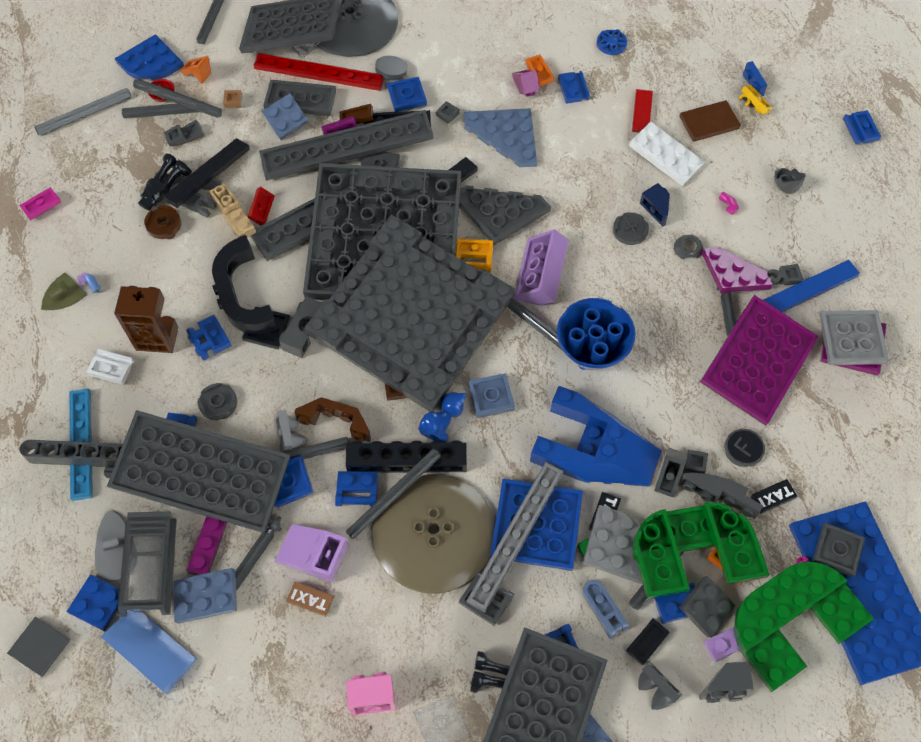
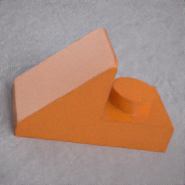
(198, 67)

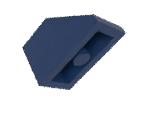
(656, 202)

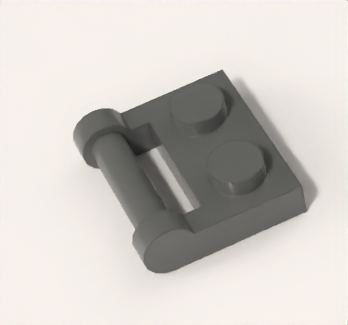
(494, 610)

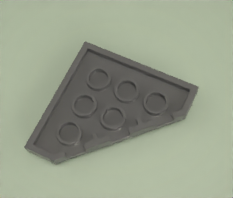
(500, 212)

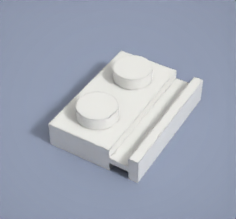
(110, 366)

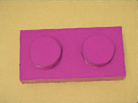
(40, 203)

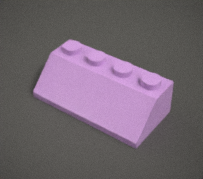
(541, 268)

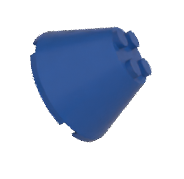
(595, 333)

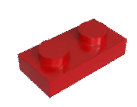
(261, 206)

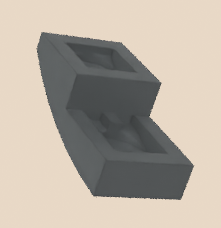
(188, 133)

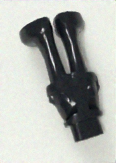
(155, 188)
(480, 680)

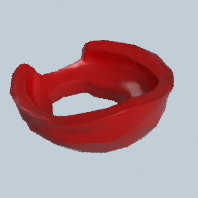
(167, 84)

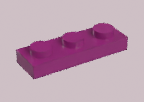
(206, 546)

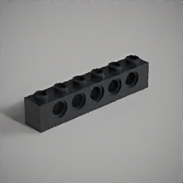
(397, 463)

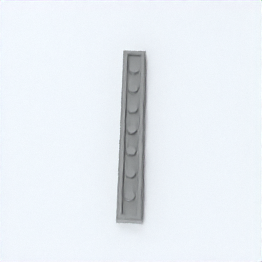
(514, 537)

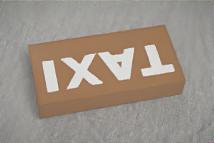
(310, 599)

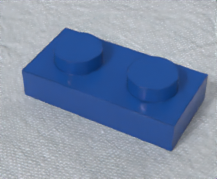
(754, 77)

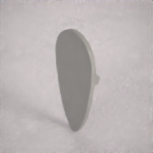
(110, 546)

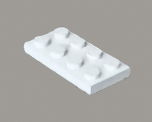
(666, 153)

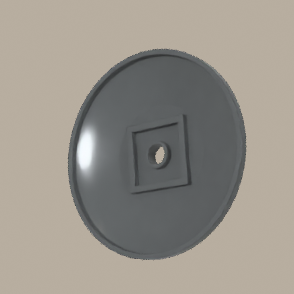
(364, 30)

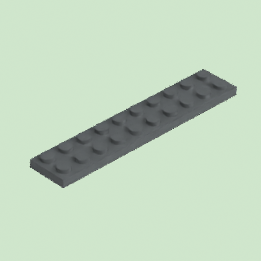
(346, 145)

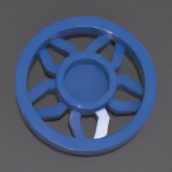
(611, 42)

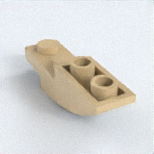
(231, 211)

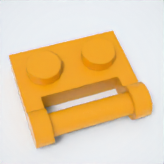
(476, 250)

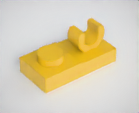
(756, 99)

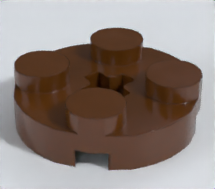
(164, 231)

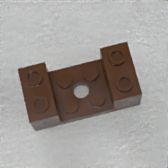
(141, 319)

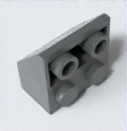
(730, 682)

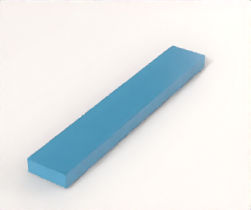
(80, 431)

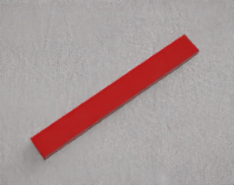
(319, 72)

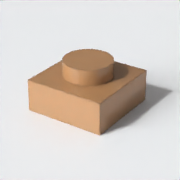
(232, 98)

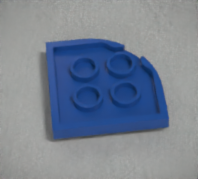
(150, 60)

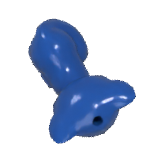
(435, 423)

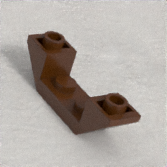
(310, 413)

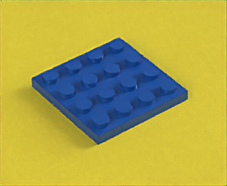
(555, 531)

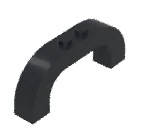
(226, 261)

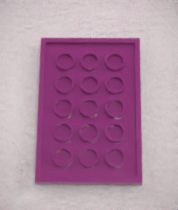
(759, 360)

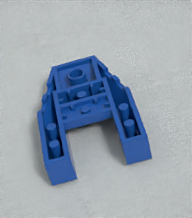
(607, 449)

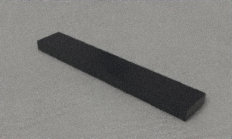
(206, 173)

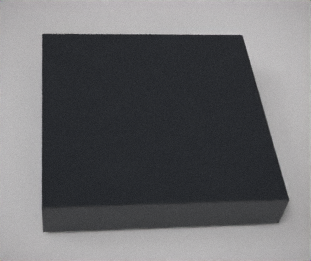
(272, 338)

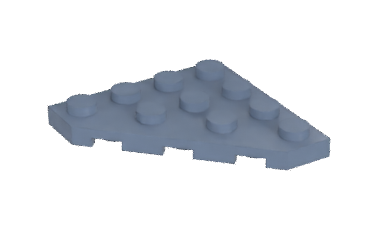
(507, 131)

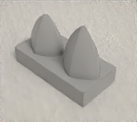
(283, 426)

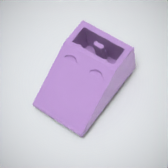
(313, 552)

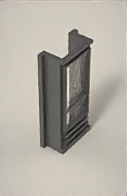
(147, 562)

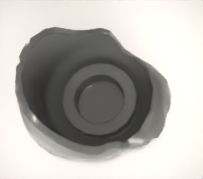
(789, 181)

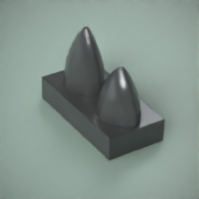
(666, 691)

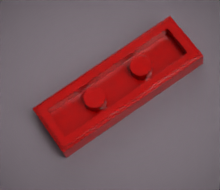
(642, 110)

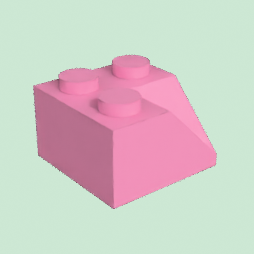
(370, 694)

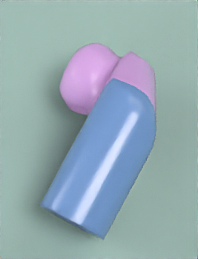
(90, 280)

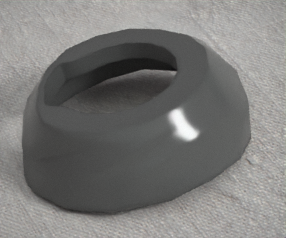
(681, 251)

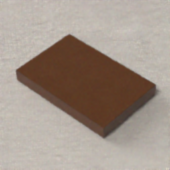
(709, 120)

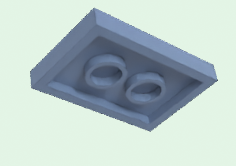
(205, 596)

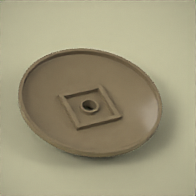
(437, 560)

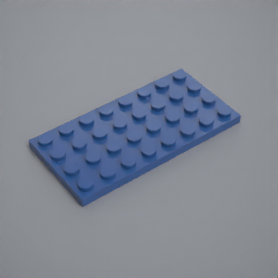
(893, 638)

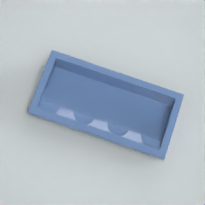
(149, 649)

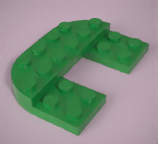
(694, 528)
(781, 601)

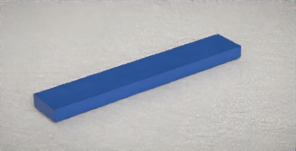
(813, 286)

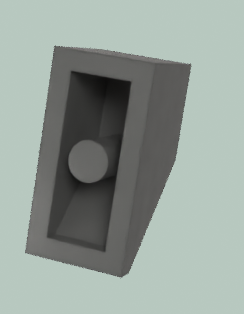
(671, 472)

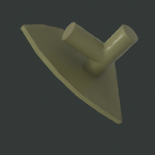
(62, 294)

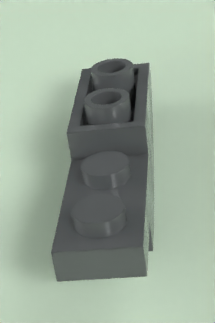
(713, 487)

